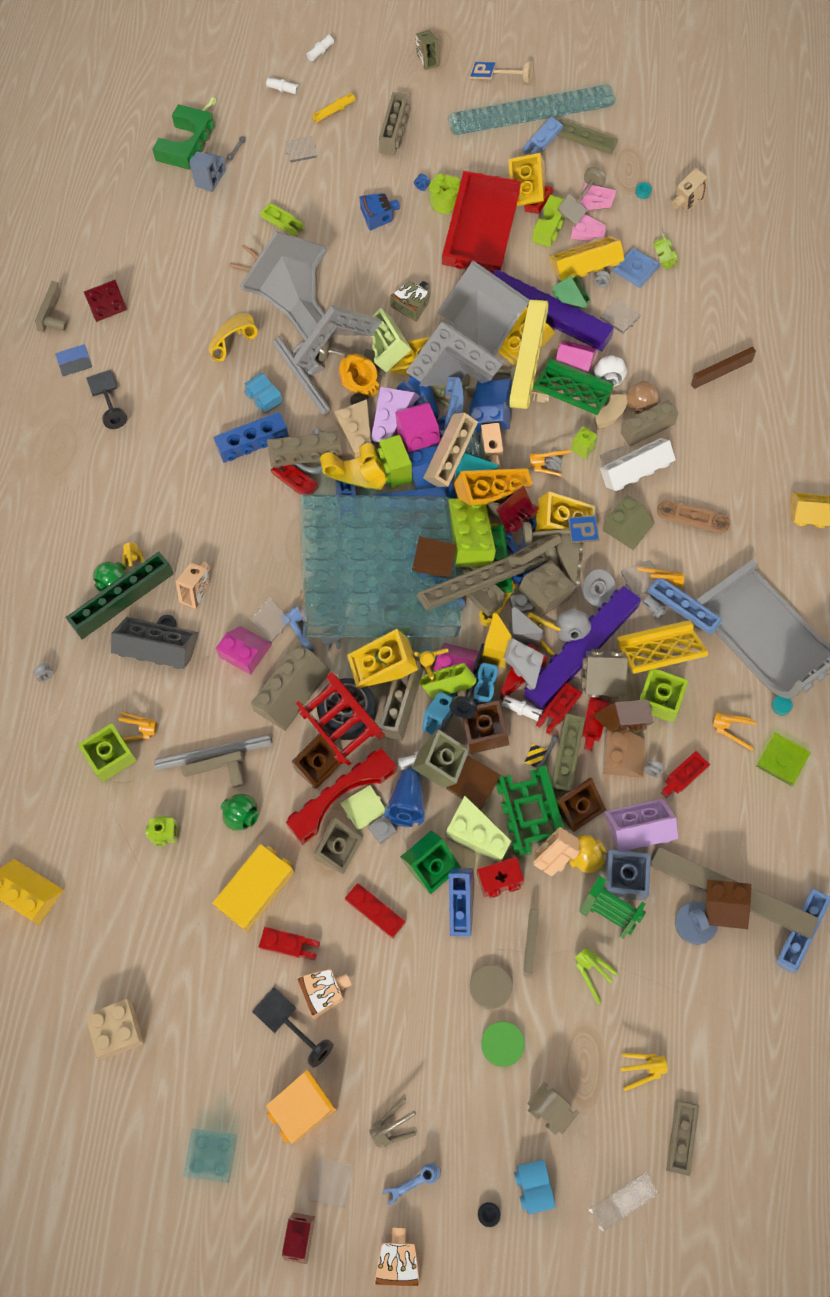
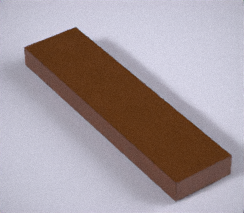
(723, 367)

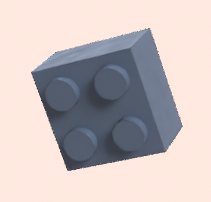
(628, 874)

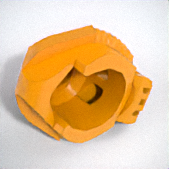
(358, 374)

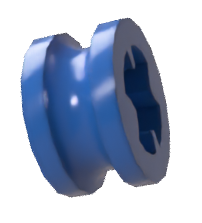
(421, 182)

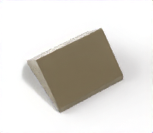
(337, 846)

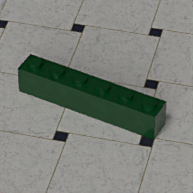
(120, 595)

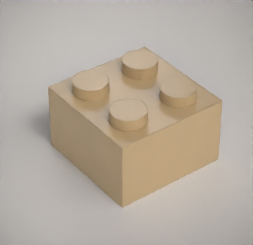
(114, 1029)

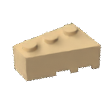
(354, 426)

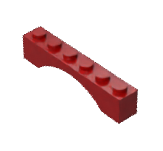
(373, 770)

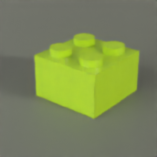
(395, 461)
(664, 694)
(106, 752)

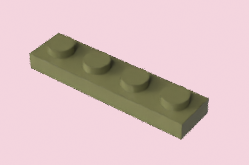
(587, 137)
(568, 753)

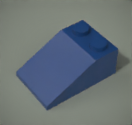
(492, 403)
(420, 462)

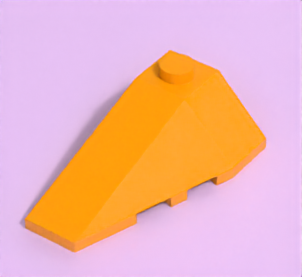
(490, 485)

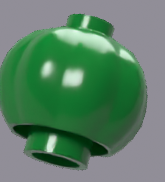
(107, 573)
(239, 812)

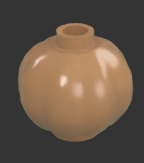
(642, 397)

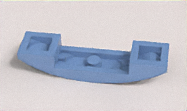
(455, 390)

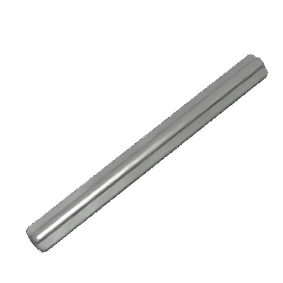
(301, 376)
(212, 752)

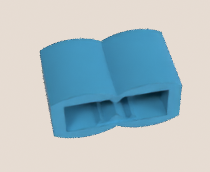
(263, 393)
(485, 684)
(535, 1187)

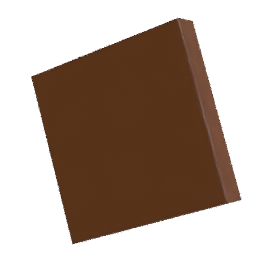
(434, 557)
(475, 782)

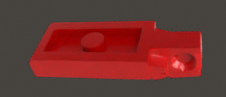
(592, 727)
(685, 774)

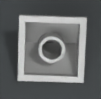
(524, 629)

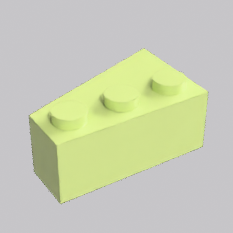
(388, 342)

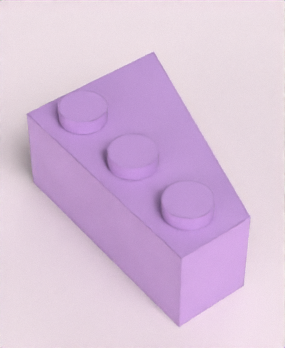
(388, 403)

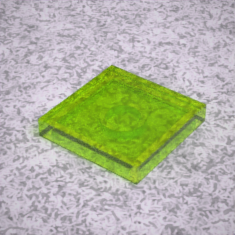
(783, 759)

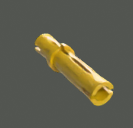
(334, 107)

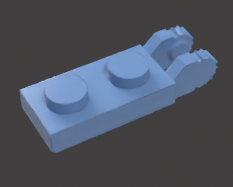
(543, 136)

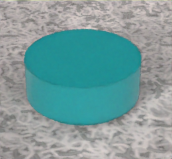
(643, 190)
(781, 705)

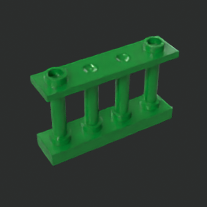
(612, 907)

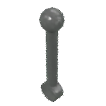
(241, 140)
(554, 739)

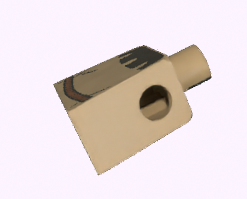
(690, 190)

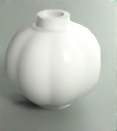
(612, 368)

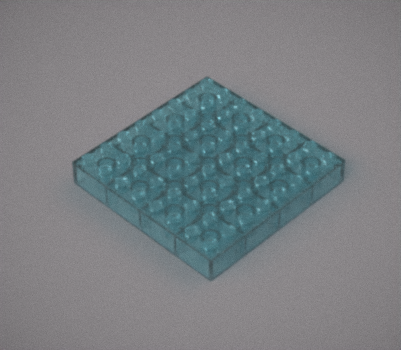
(361, 563)

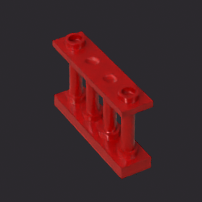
(359, 715)

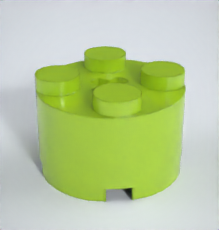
(443, 193)

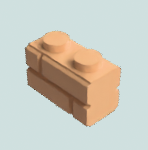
(556, 852)

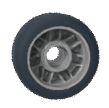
(362, 695)

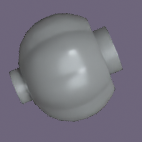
(573, 625)

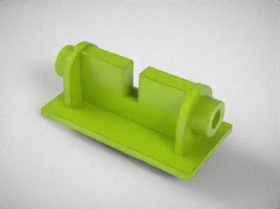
(668, 258)

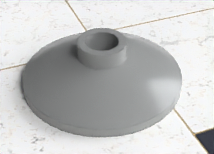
(605, 587)

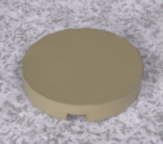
(490, 986)

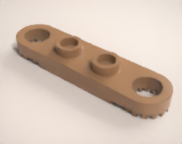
(693, 516)

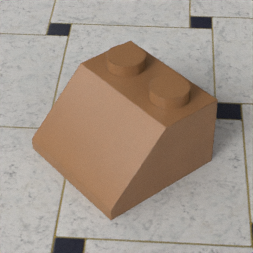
(623, 754)

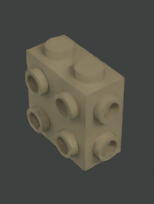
(604, 673)

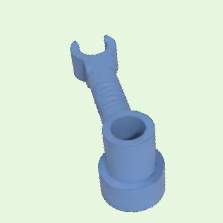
(295, 616)
(414, 1182)

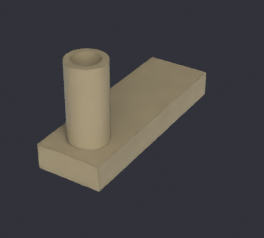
(43, 317)
(544, 544)
(231, 760)

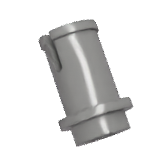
(652, 605)

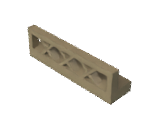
(484, 598)

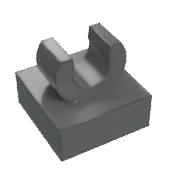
(328, 640)

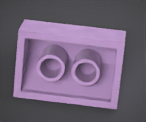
(641, 825)

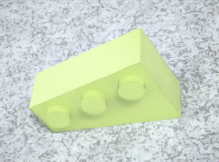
(477, 832)

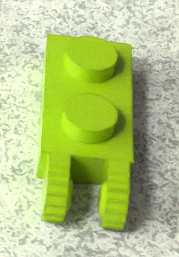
(281, 219)

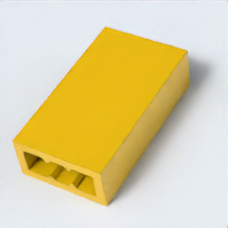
(254, 887)

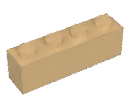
(450, 450)

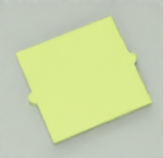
(363, 807)

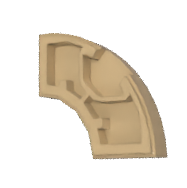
(611, 412)

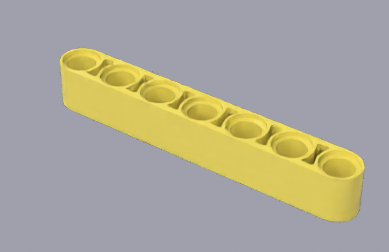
(529, 354)

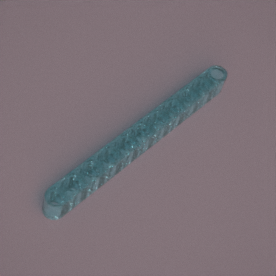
(531, 109)

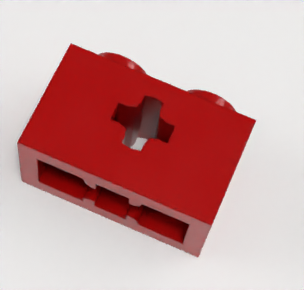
(506, 869)

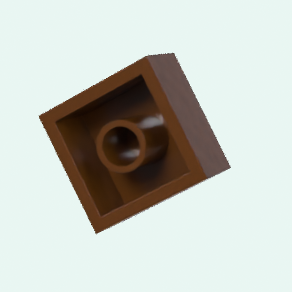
(486, 728)

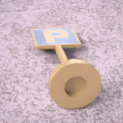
(485, 70)

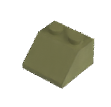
(628, 522)
(441, 759)

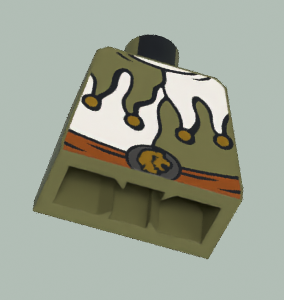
(427, 44)
(411, 299)

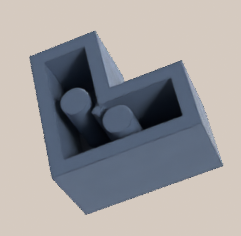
(207, 170)

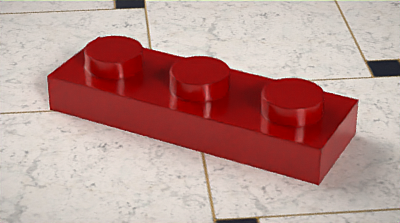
(375, 910)

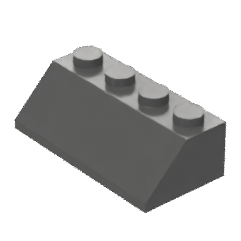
(149, 643)

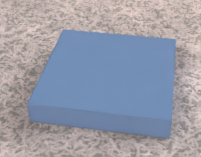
(636, 267)

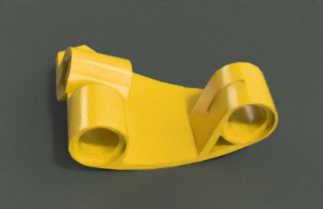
(242, 324)
(362, 472)

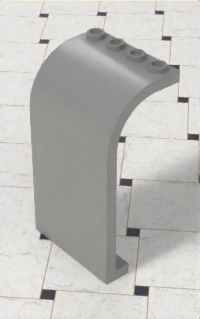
(767, 633)

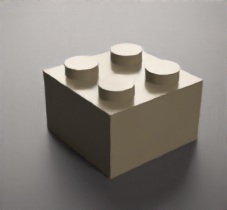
(546, 587)

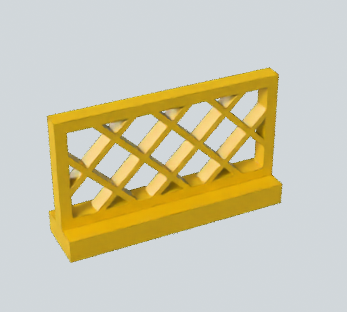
(659, 639)

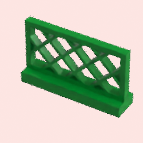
(573, 378)

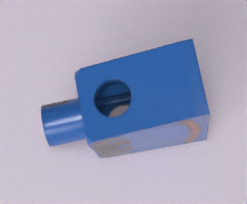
(377, 209)

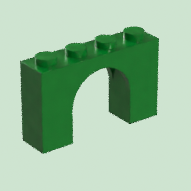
(180, 153)

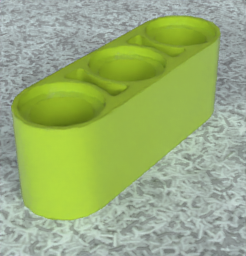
(448, 680)

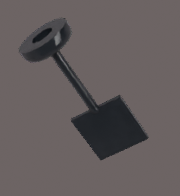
(102, 384)
(463, 705)
(276, 1010)

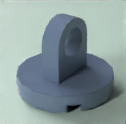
(693, 925)

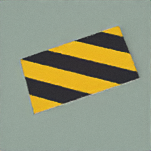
(535, 755)

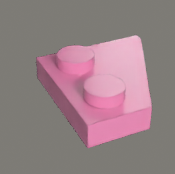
(598, 197)
(588, 229)

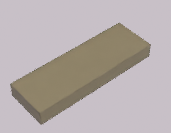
(530, 942)
(682, 1138)

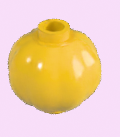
(590, 855)

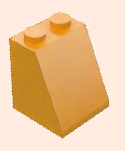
(300, 1108)

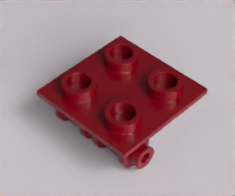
(105, 300)
(516, 509)

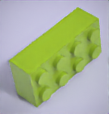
(471, 534)

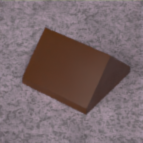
(316, 761)
(580, 805)

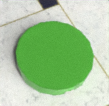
(502, 1044)

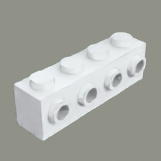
(637, 464)

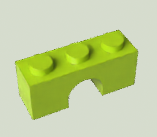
(547, 230)

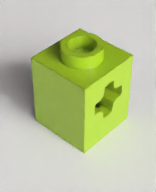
(584, 442)

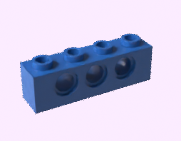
(242, 436)

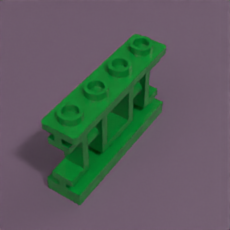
(548, 807)

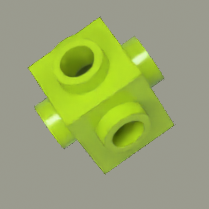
(162, 830)

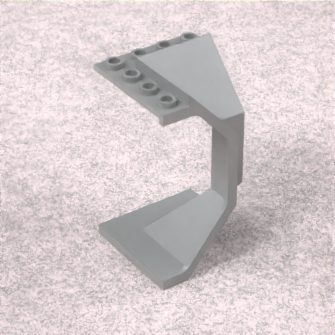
(287, 280)
(481, 317)

